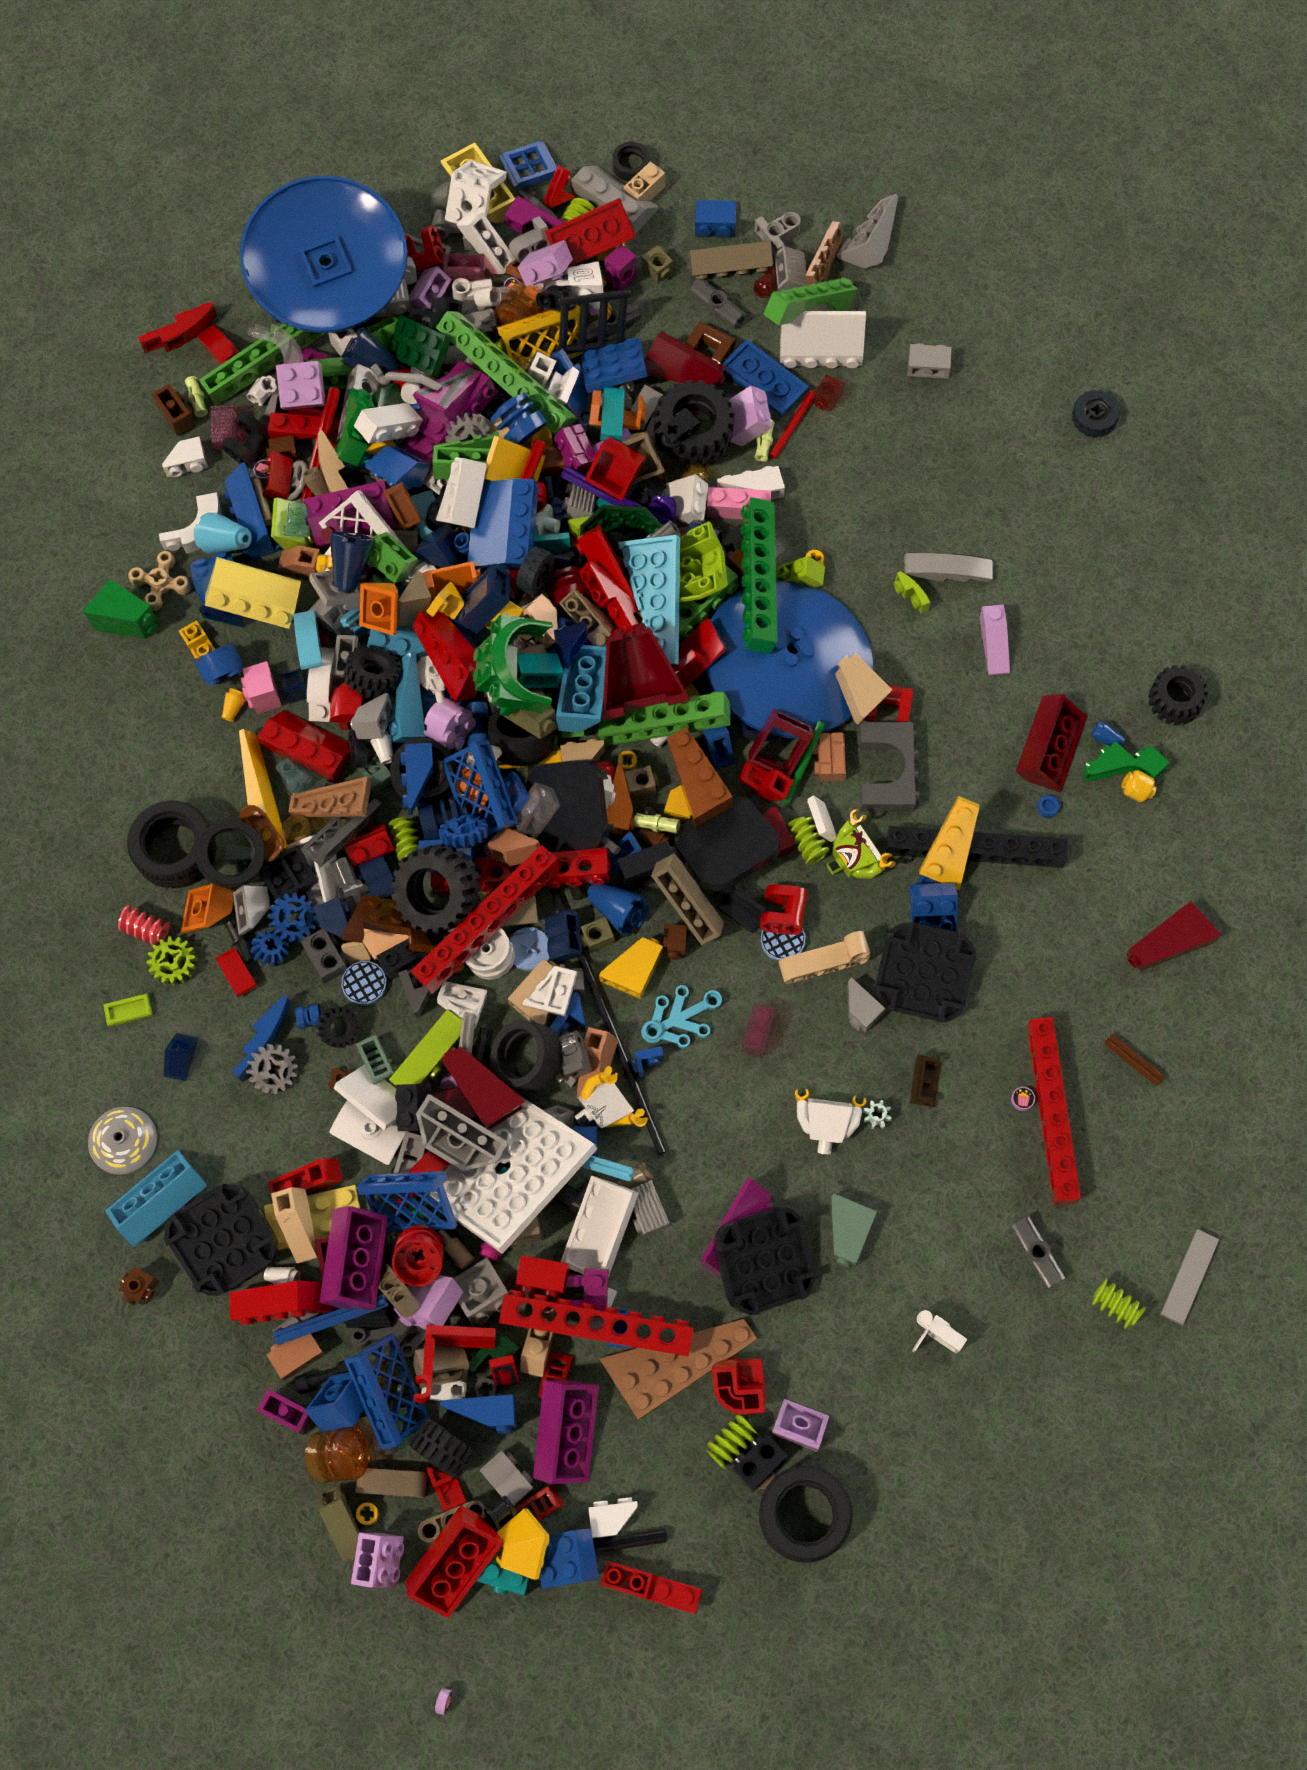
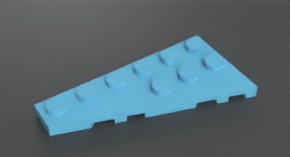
(655, 585)

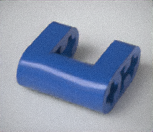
(479, 712)

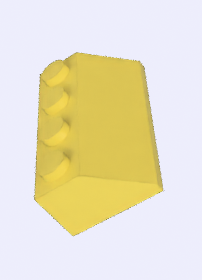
(500, 196)
(252, 593)

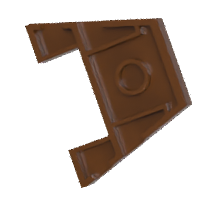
(381, 915)

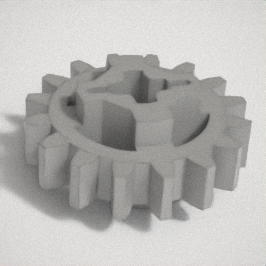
(466, 428)
(263, 1072)

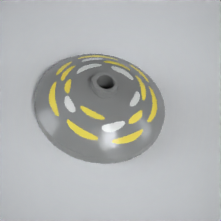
(130, 1152)

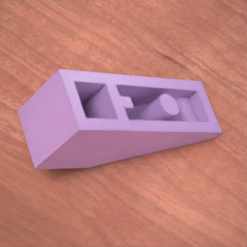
(995, 639)

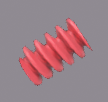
(141, 927)

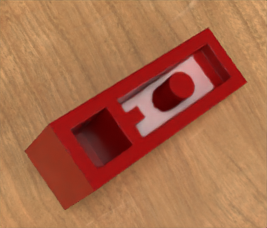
(217, 345)
(312, 1177)

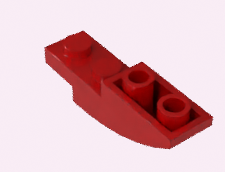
(185, 329)
(609, 594)
(651, 1587)

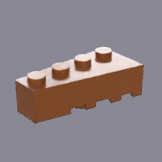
(699, 781)

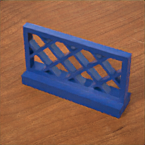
(491, 785)
(403, 1185)
(375, 1399)

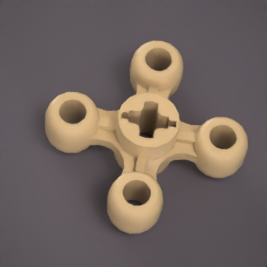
(159, 580)

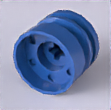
(518, 420)

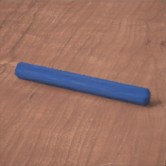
(324, 1321)

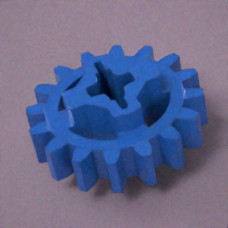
(463, 831)
(298, 924)

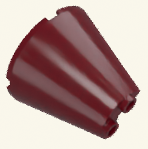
(637, 673)

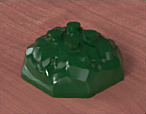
(620, 525)

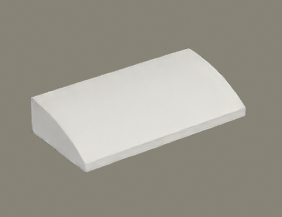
(599, 1226)

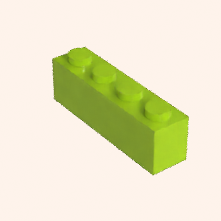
(425, 1059)

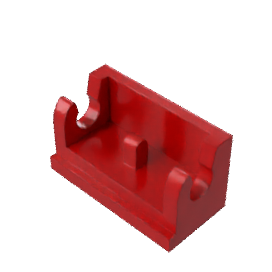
(279, 476)

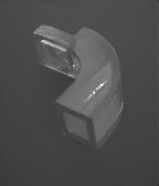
(287, 344)

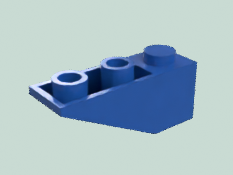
(418, 771)

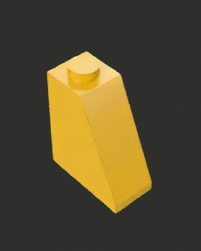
(634, 967)

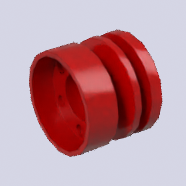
(421, 1267)

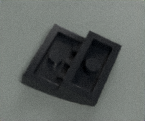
(288, 874)

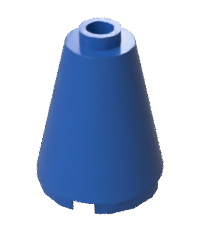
(619, 906)

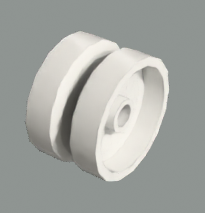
(493, 957)

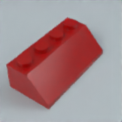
(599, 550)
(305, 745)
(453, 1562)

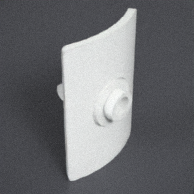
(365, 1134)

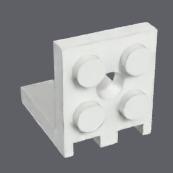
(471, 183)

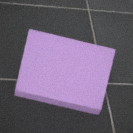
(800, 1425)

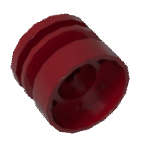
(561, 584)

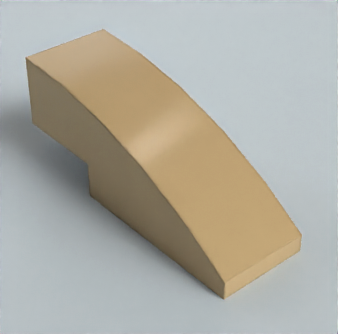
(330, 465)

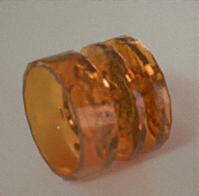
(518, 304)
(337, 1455)

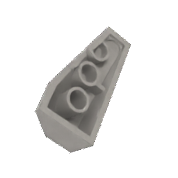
(873, 236)

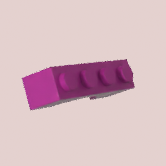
(521, 213)

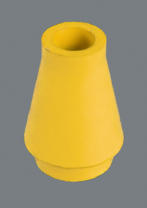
(233, 703)

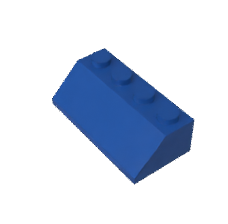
(248, 511)

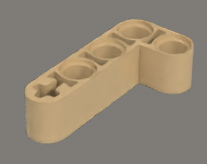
(826, 959)

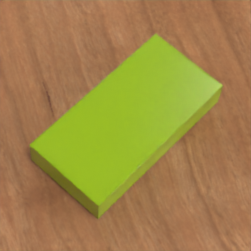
(128, 1010)

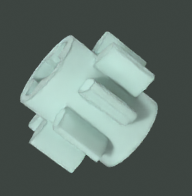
(875, 1120)

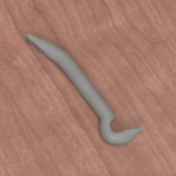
(406, 377)

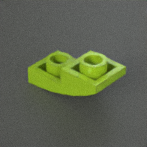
(909, 588)

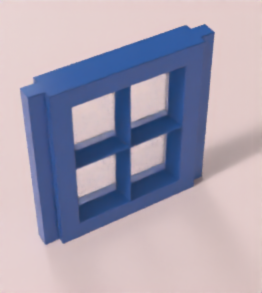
(530, 168)

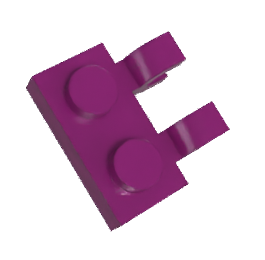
(595, 1287)

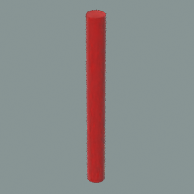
(792, 425)

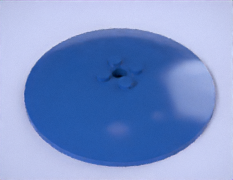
(319, 221)
(793, 684)

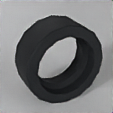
(627, 149)

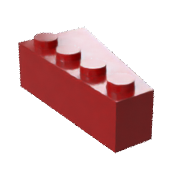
(449, 653)
(276, 1302)

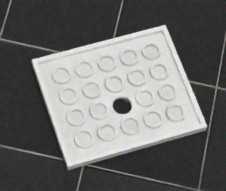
(542, 1161)

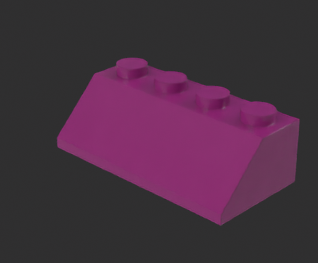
(322, 505)
(748, 1201)
(353, 1259)
(565, 1431)

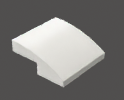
(562, 386)

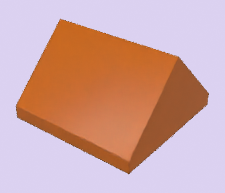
(379, 607)

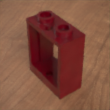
(789, 725)

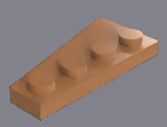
(825, 256)
(336, 800)

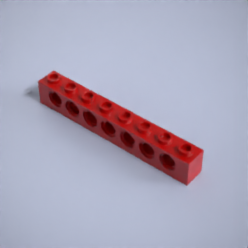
(574, 860)
(486, 919)
(1053, 1111)
(678, 1345)

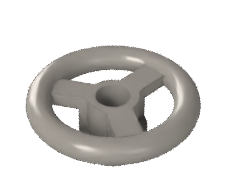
(297, 479)

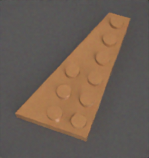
(653, 1377)

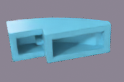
(308, 639)

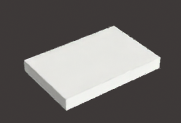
(373, 1100)

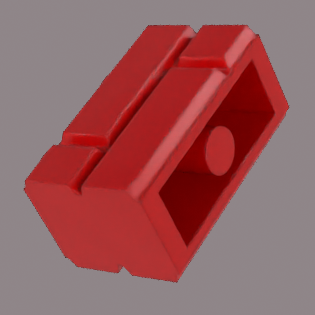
(369, 845)

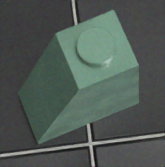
(849, 1229)

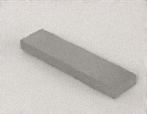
(1189, 1277)

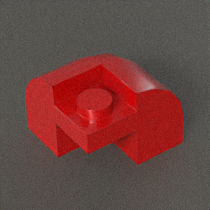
(344, 705)
(740, 1385)

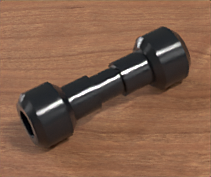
(305, 1383)

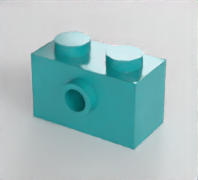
(539, 670)
(503, 1579)

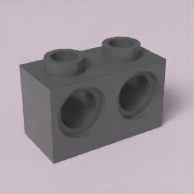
(323, 956)

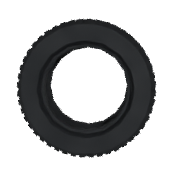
(149, 824)
(841, 1512)

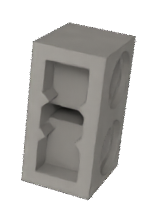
(410, 1152)

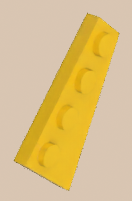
(951, 847)

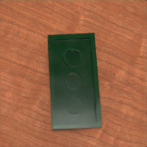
(419, 346)

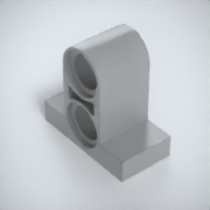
(780, 228)
(530, 241)
(329, 618)

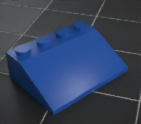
(504, 524)

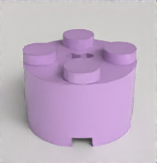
(449, 724)

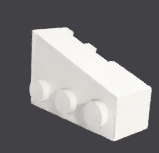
(462, 493)

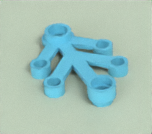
(678, 1018)

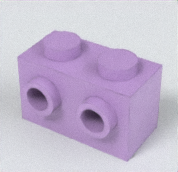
(429, 285)

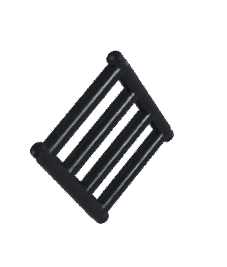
(584, 301)

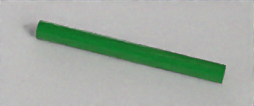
(804, 761)

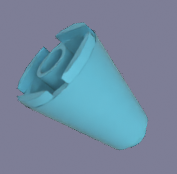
(220, 534)

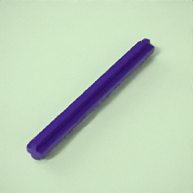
(579, 479)

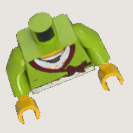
(856, 852)

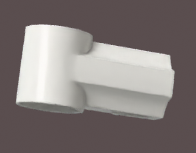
(465, 290)
(490, 296)
(261, 390)

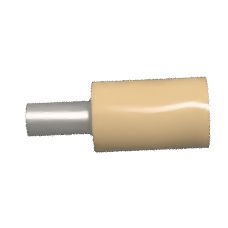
(456, 1250)

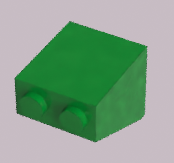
(120, 612)

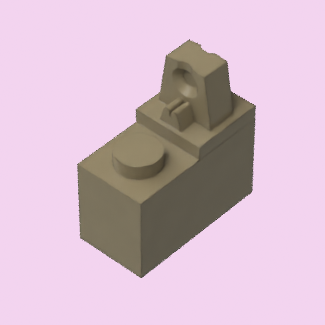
(448, 1367)

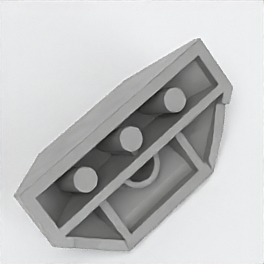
(457, 1136)

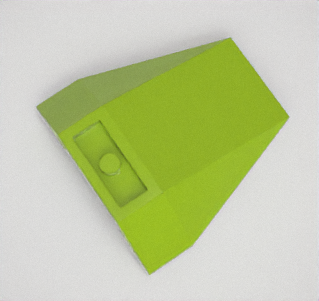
(701, 564)

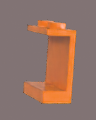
(631, 419)
(460, 575)

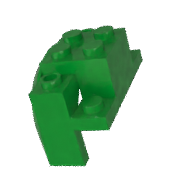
(498, 665)

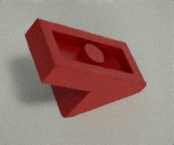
(555, 194)

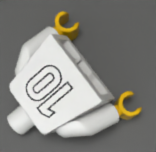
(585, 280)

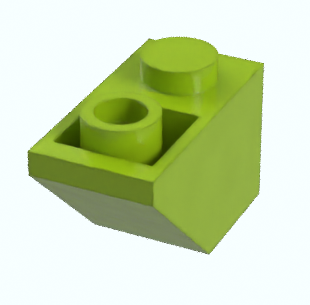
(802, 571)

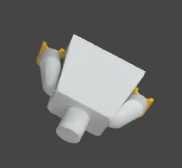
(828, 1119)

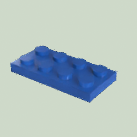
(754, 367)

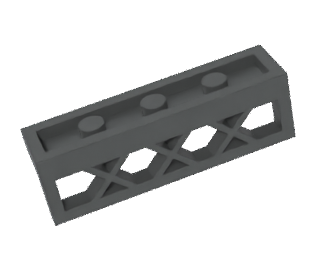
(343, 834)

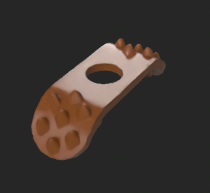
(259, 821)

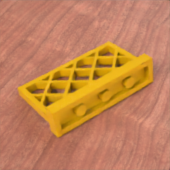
(534, 324)

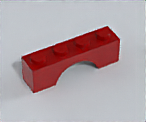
(300, 427)

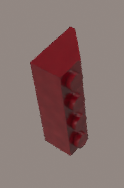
(1051, 742)

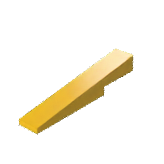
(258, 783)

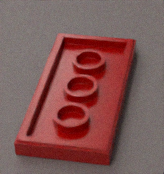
(593, 231)

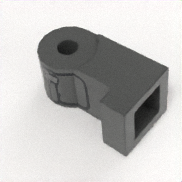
(574, 1055)

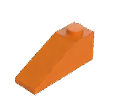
(621, 811)

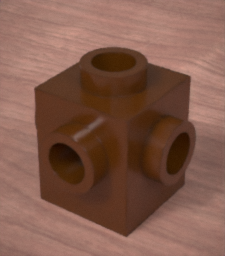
(139, 1279)

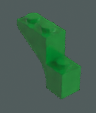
(352, 443)
(1116, 761)

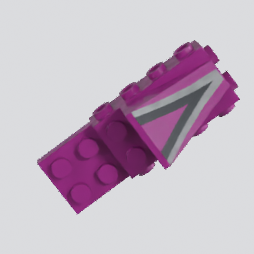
(461, 392)

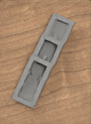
(948, 566)

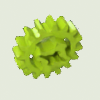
(179, 956)

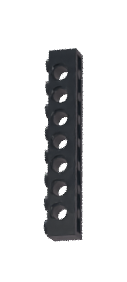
(983, 847)

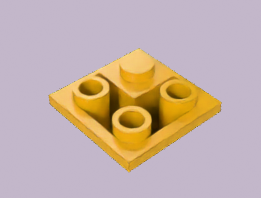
(523, 1545)

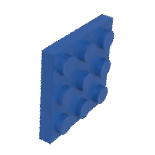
(613, 365)

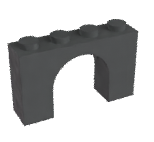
(899, 740)

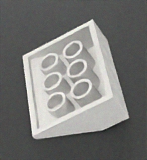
(823, 339)

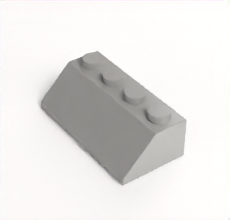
(600, 188)

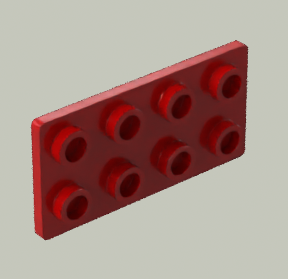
(698, 652)

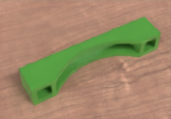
(790, 303)

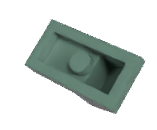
(377, 774)

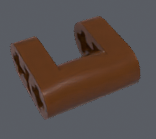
(720, 341)

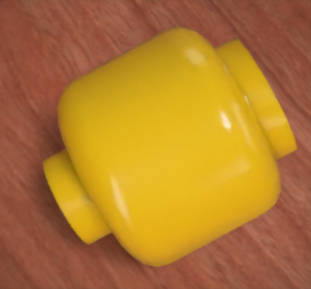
(1138, 786)

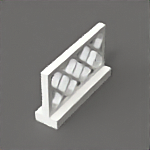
(369, 514)

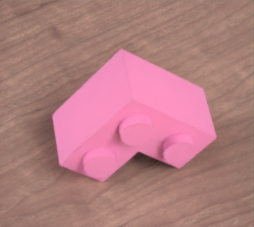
(260, 688)

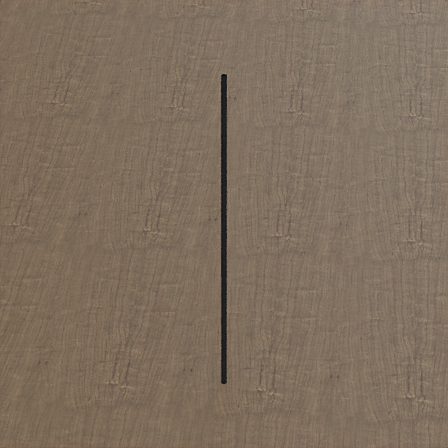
(603, 1009)

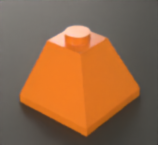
(206, 907)

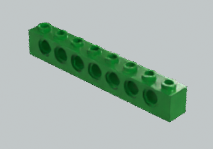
(759, 575)

